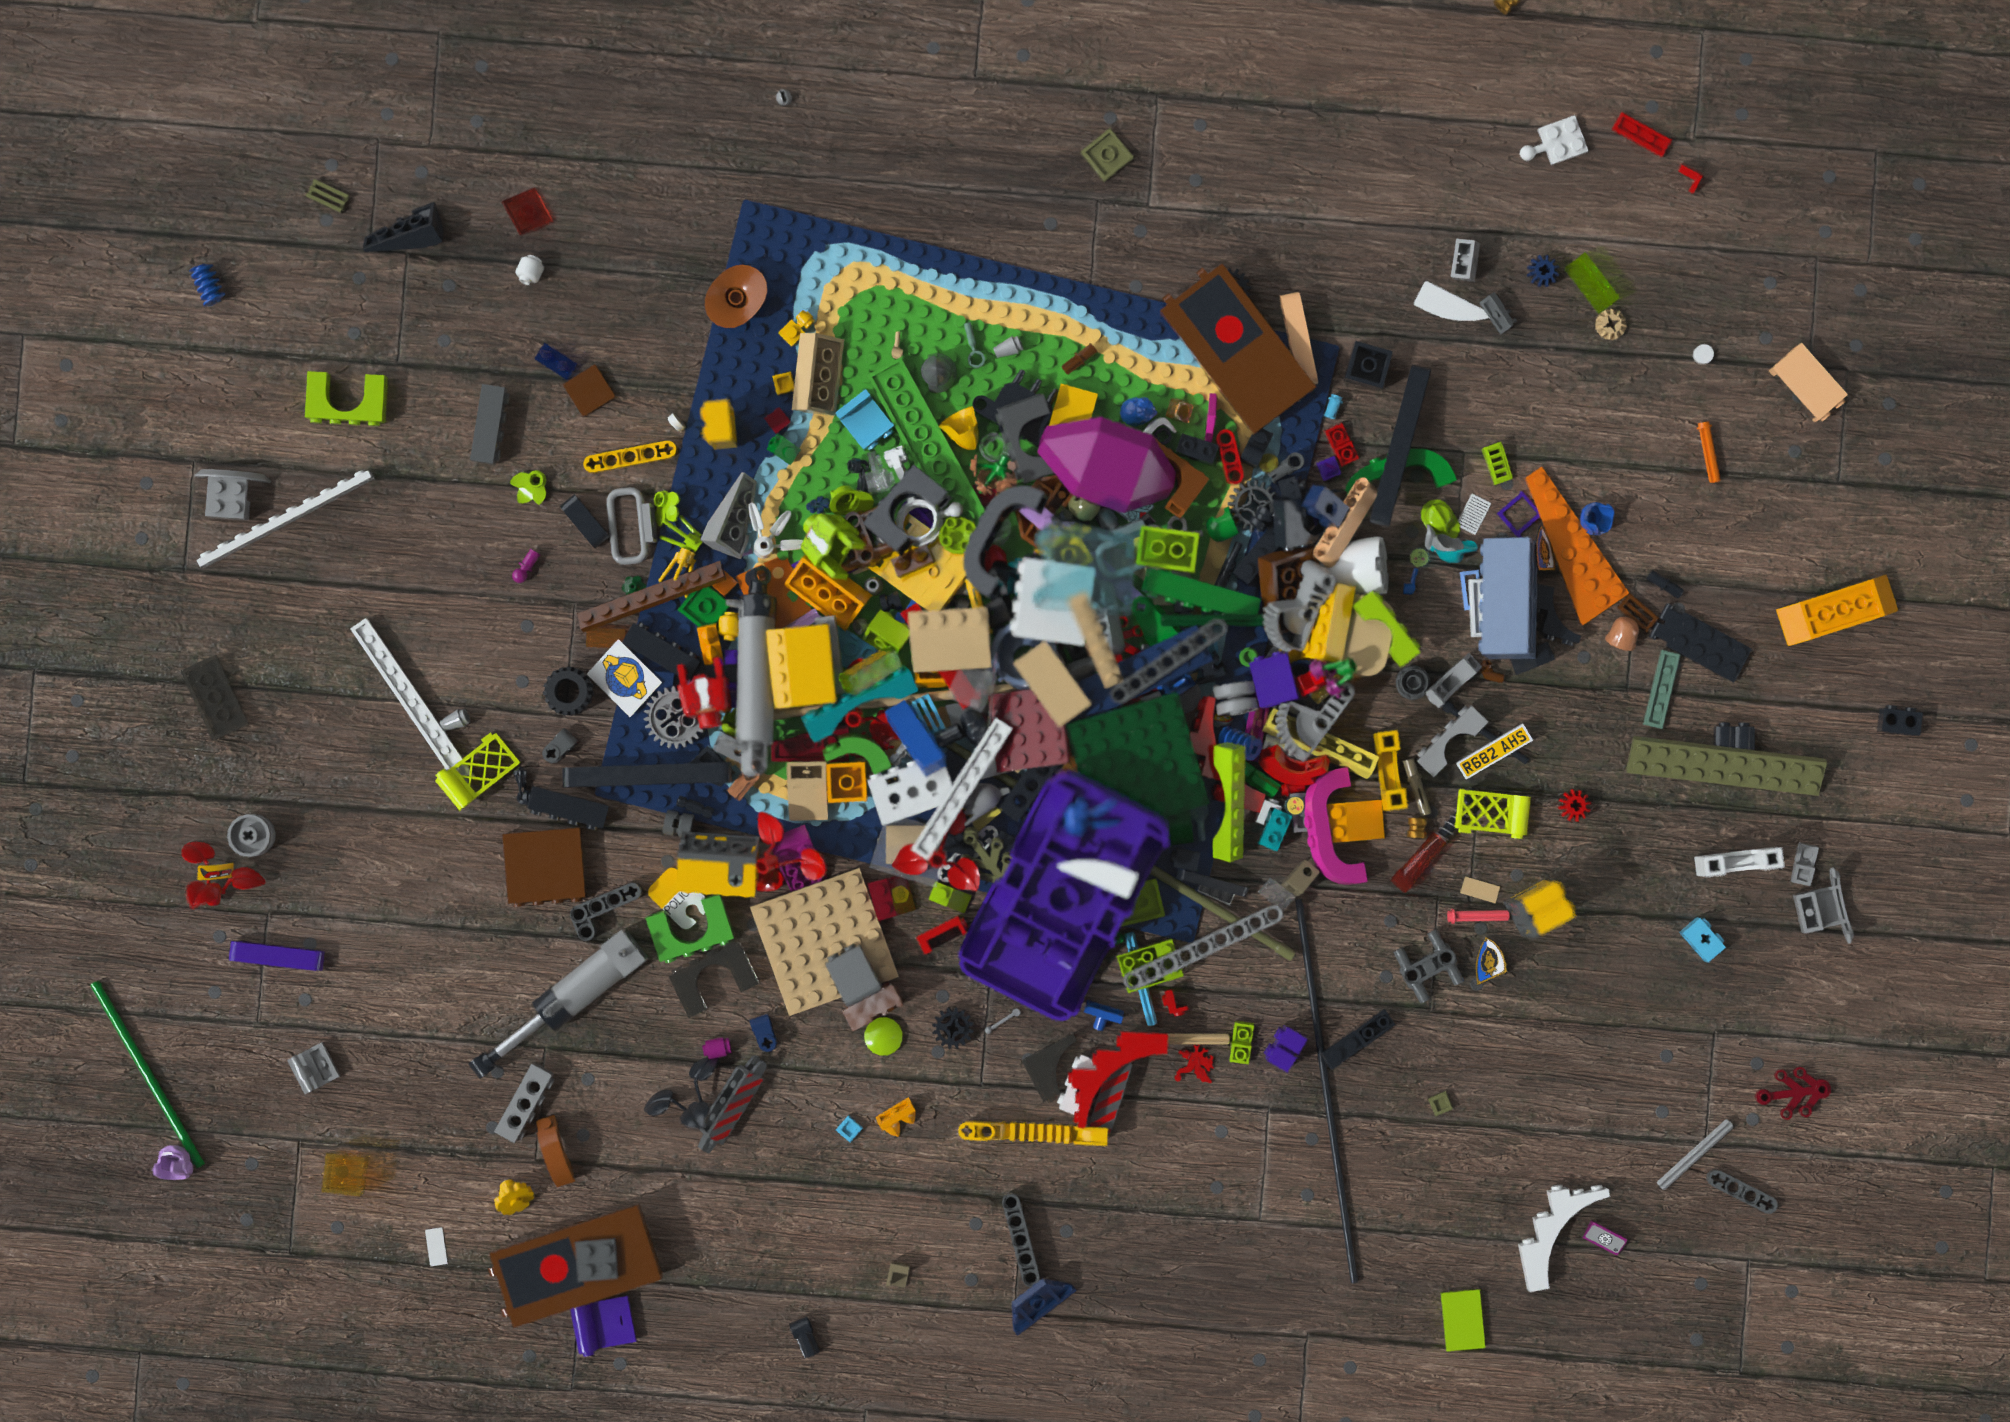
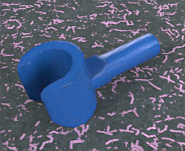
(1410, 588)

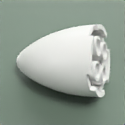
(1363, 566)

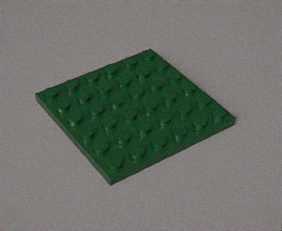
(1141, 754)

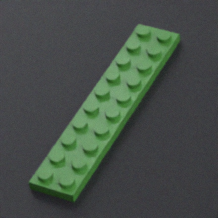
(923, 436)

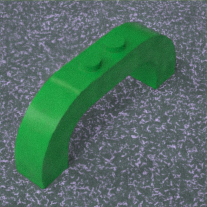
(1432, 462)

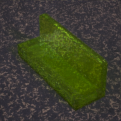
(1591, 283)

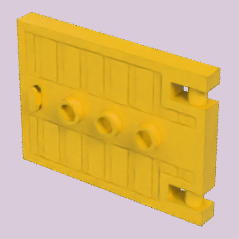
(930, 583)

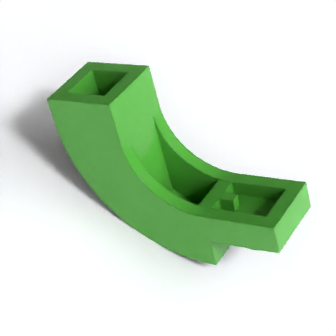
(861, 745)

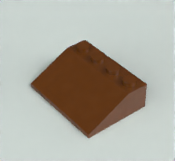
(1281, 577)

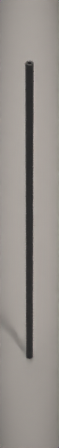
(1326, 1091)

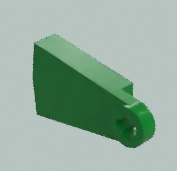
(1150, 621)

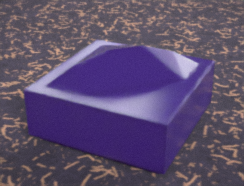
(1328, 468)

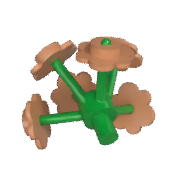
(988, 479)

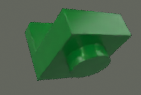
(783, 449)

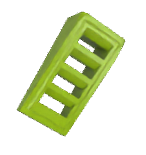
(1502, 455)

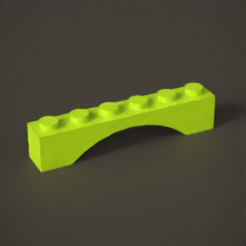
(1230, 764)

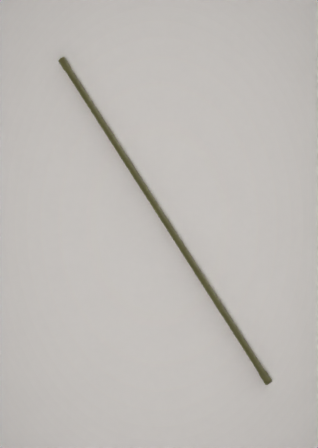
(1278, 947)

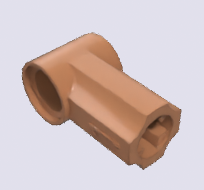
(742, 785)

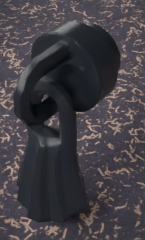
(855, 467)
(520, 776)

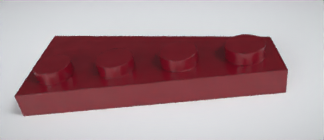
(803, 749)

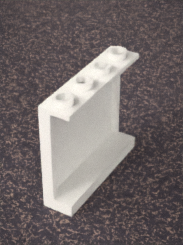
(1040, 623)

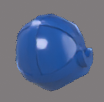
(1597, 518)

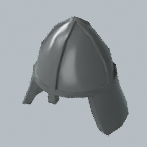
(939, 372)

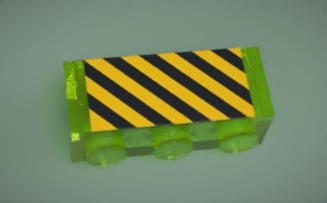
(869, 671)

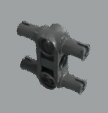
(1428, 966)

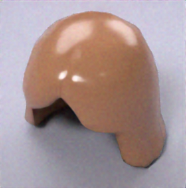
(1623, 634)

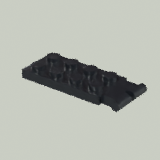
(1701, 643)

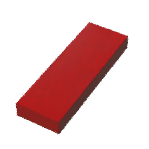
(1641, 134)

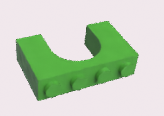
(670, 946)

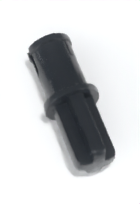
(1665, 584)

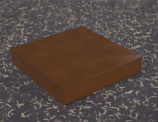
(589, 390)

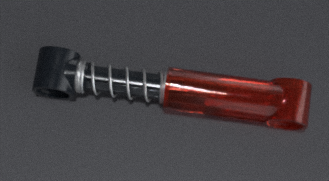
(1430, 849)

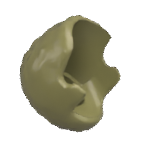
(1083, 509)

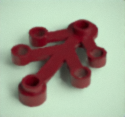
(1796, 1092)

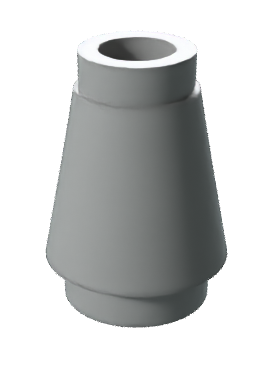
(1008, 347)
(876, 591)
(457, 719)

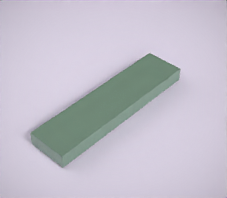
(1661, 689)

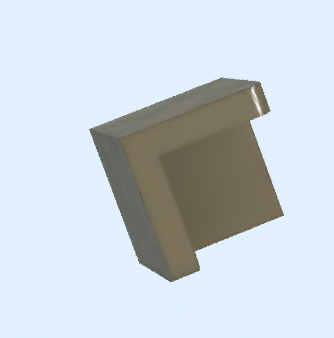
(898, 1274)

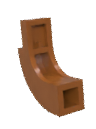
(553, 1151)

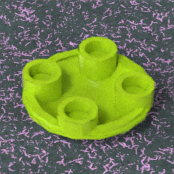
(955, 534)
(883, 1036)

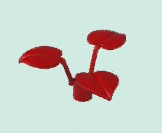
(879, 722)
(962, 875)
(769, 876)
(210, 893)

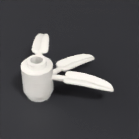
(776, 529)

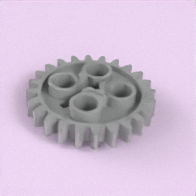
(684, 732)

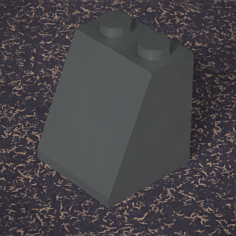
(853, 974)

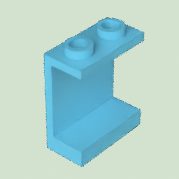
(865, 421)

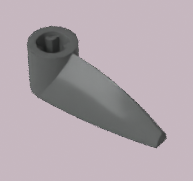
(1081, 668)

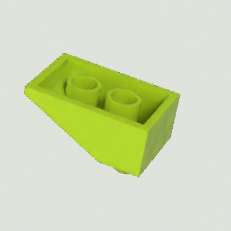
(1168, 549)

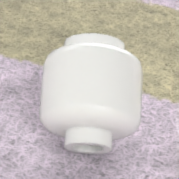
(529, 269)

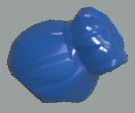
(1137, 411)

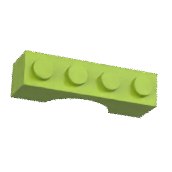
(1402, 647)

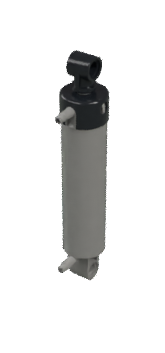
(754, 688)

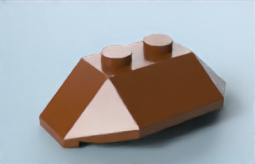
(1057, 494)

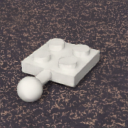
(1560, 141)

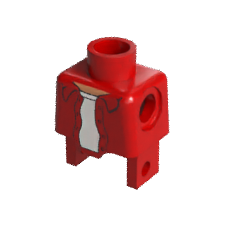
(704, 696)

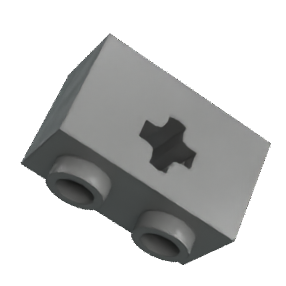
(1465, 260)

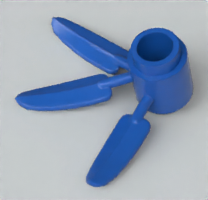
(1076, 815)

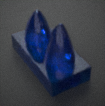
(555, 361)

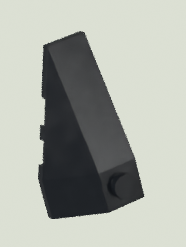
(414, 232)

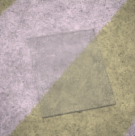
(889, 844)

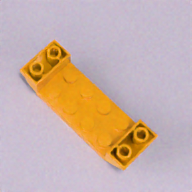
(1837, 610)

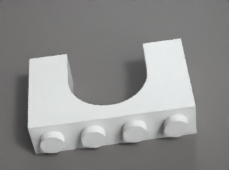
(1738, 861)

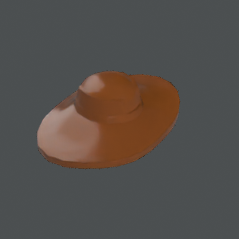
(735, 296)

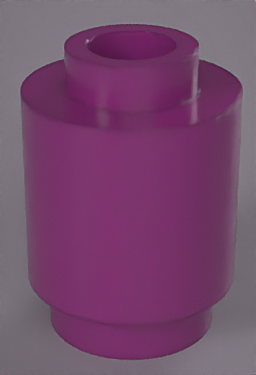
(717, 1047)

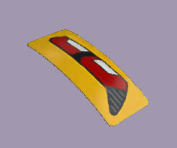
(213, 872)

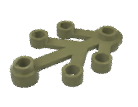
(987, 862)

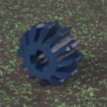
(1547, 277)

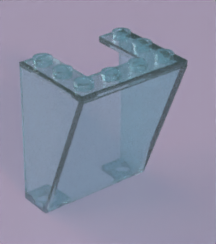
(1086, 561)

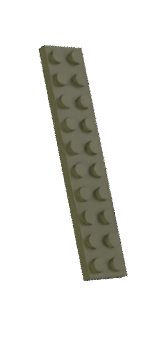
(1726, 765)

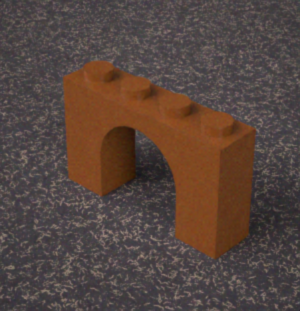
(1189, 482)

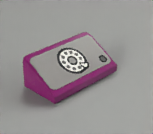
(1604, 1238)

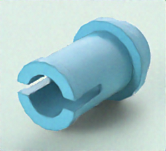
(1333, 406)

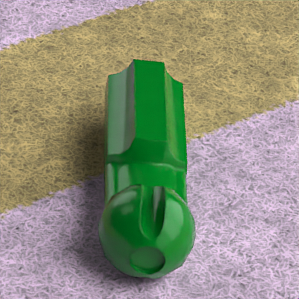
(1261, 780)

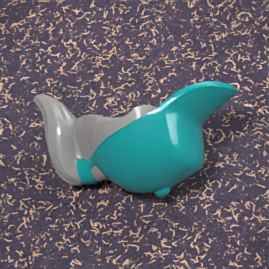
(1447, 548)

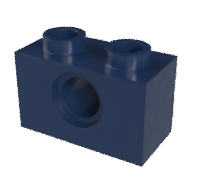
(1325, 506)

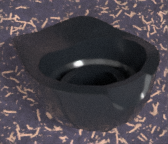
(974, 725)

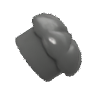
(1412, 682)

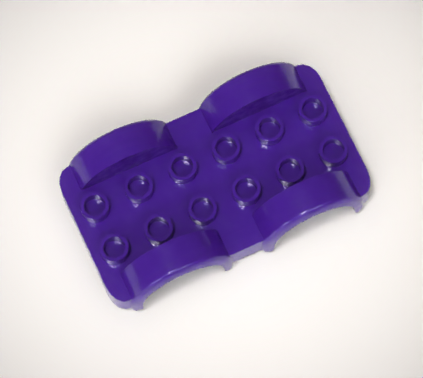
(1048, 929)

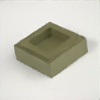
(1440, 1103)

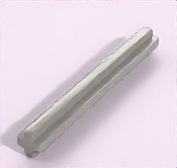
(1695, 1154)

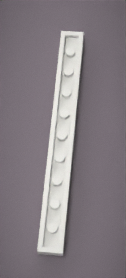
(277, 521)
(408, 696)

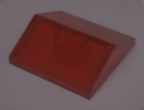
(527, 211)

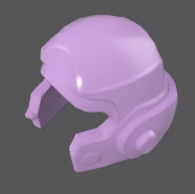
(173, 1163)

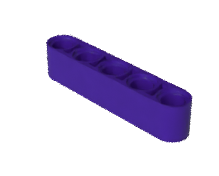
(276, 955)

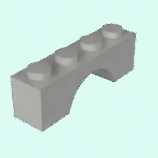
(1468, 722)

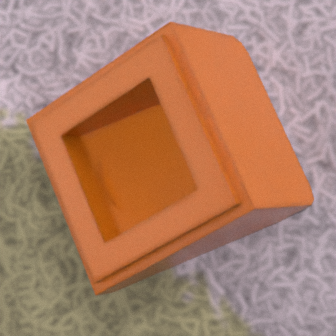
(725, 586)

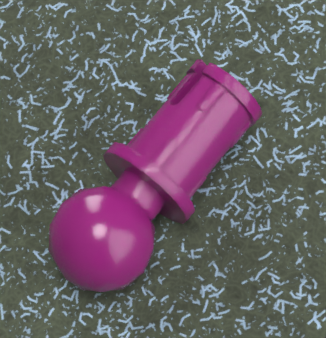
(520, 574)

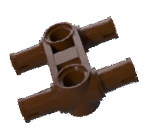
(865, 535)

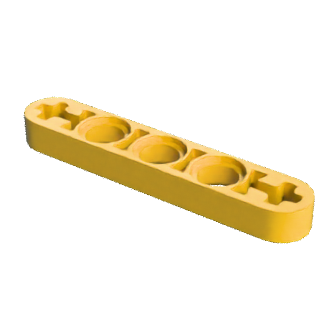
(620, 456)

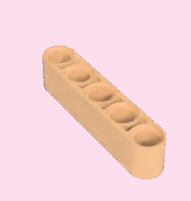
(1298, 333)
(1337, 538)

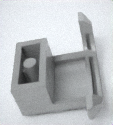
(228, 493)
(1823, 908)

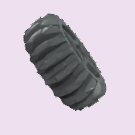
(1251, 497)

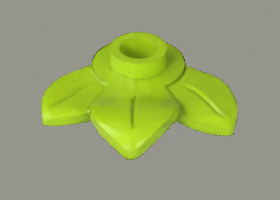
(528, 489)
(666, 506)

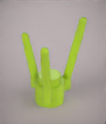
(692, 541)

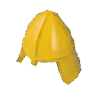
(962, 428)

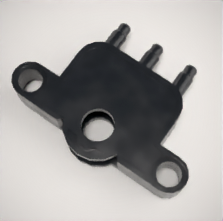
(1013, 392)

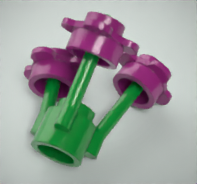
(1344, 667)

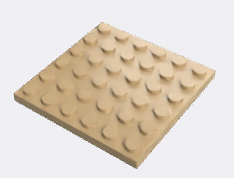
(812, 925)

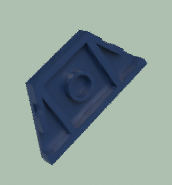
(1038, 1302)

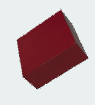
(777, 420)

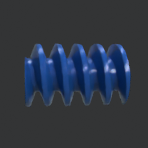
(207, 284)
(1252, 745)

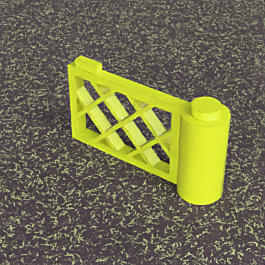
(455, 785)
(1515, 819)

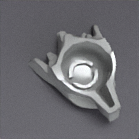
(982, 800)

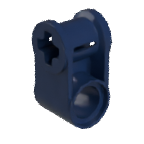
(763, 1028)

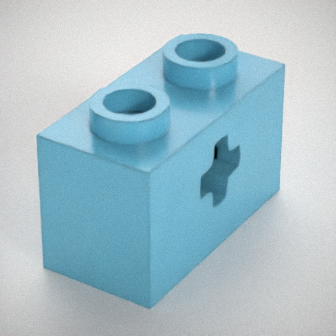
(1708, 949)

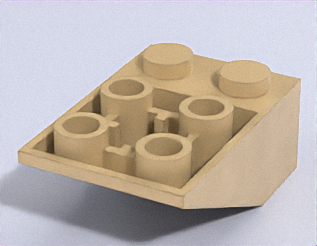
(807, 791)

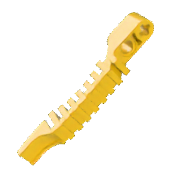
(1034, 1131)

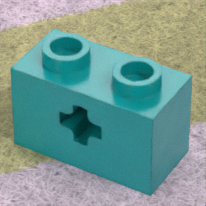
(1275, 829)

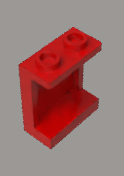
(925, 936)

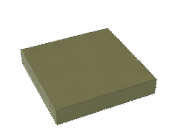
(1107, 155)

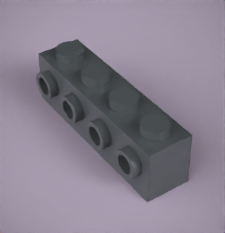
(489, 424)

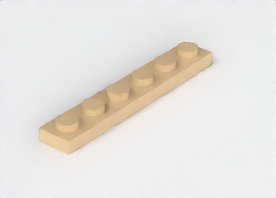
(1095, 639)

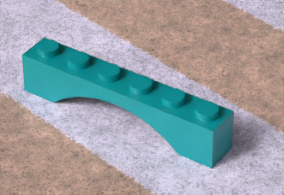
(824, 720)

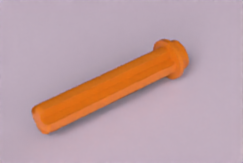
(1709, 451)

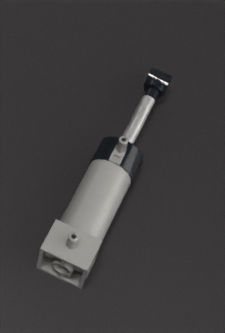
(572, 993)

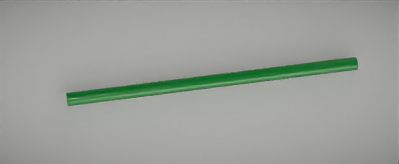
(147, 1074)

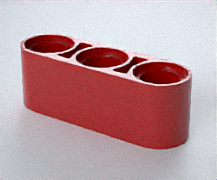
(1230, 447)

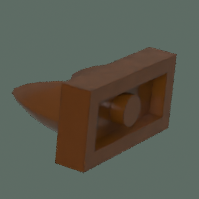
(912, 561)

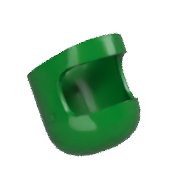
(1223, 527)

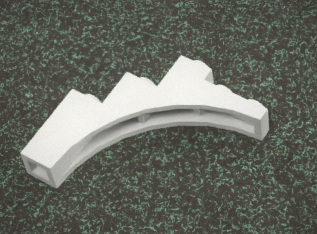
(1547, 1226)

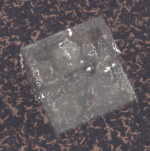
(878, 480)

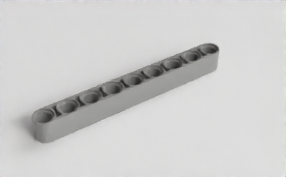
(1212, 946)

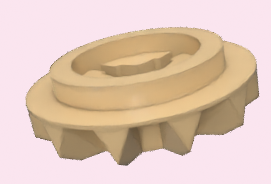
(1608, 333)

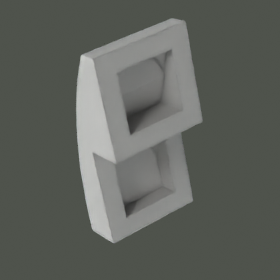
(1804, 864)

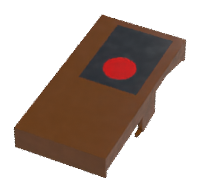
(1237, 348)
(542, 1276)

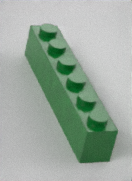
(1197, 594)

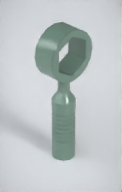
(972, 342)

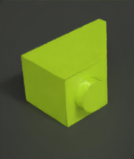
(950, 897)

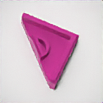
(1211, 417)

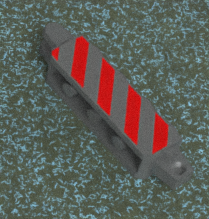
(1109, 1099)
(732, 1103)

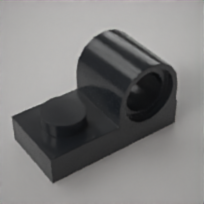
(1256, 448)

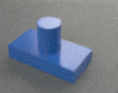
(1103, 1014)

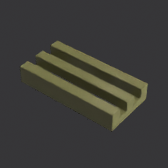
(312, 189)

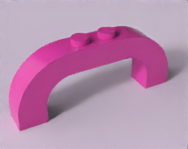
(1319, 831)

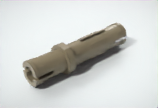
(1416, 784)

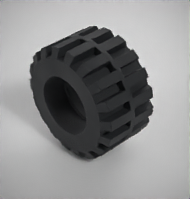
(553, 683)

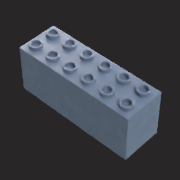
(1508, 598)

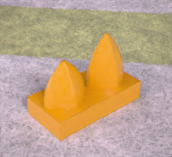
(709, 643)
(890, 1118)

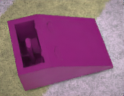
(791, 848)

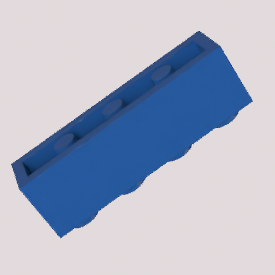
(915, 738)

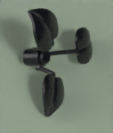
(697, 1112)

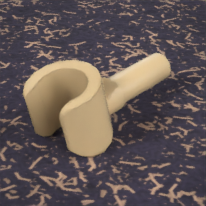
(897, 352)

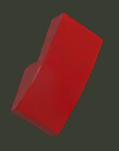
(1341, 444)

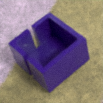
(1284, 1047)

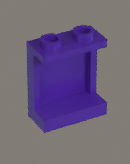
(1274, 680)

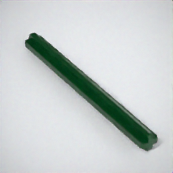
(1203, 620)

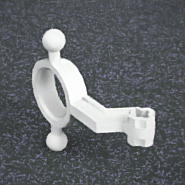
(895, 458)

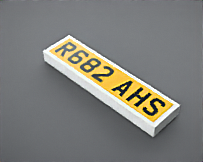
(1494, 751)

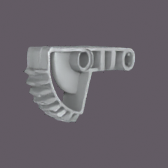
(1302, 611)
(1307, 722)

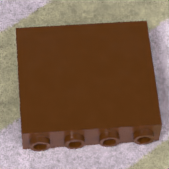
(544, 866)

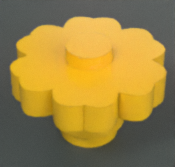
(513, 1197)

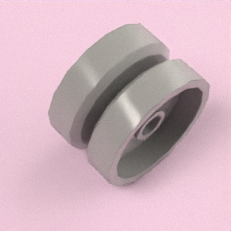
(1236, 701)
(240, 839)

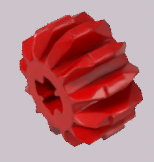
(1577, 799)

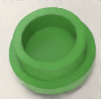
(1247, 655)

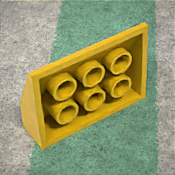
(801, 666)

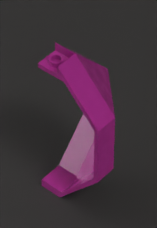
(1108, 463)

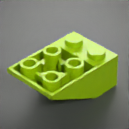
(1144, 955)

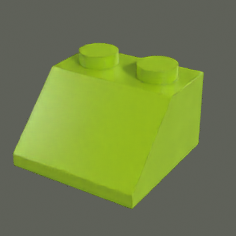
(886, 632)

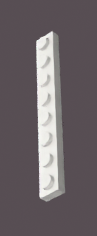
(961, 789)

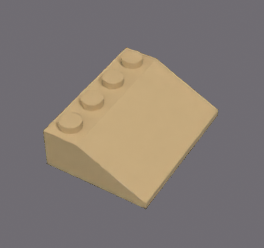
(950, 639)

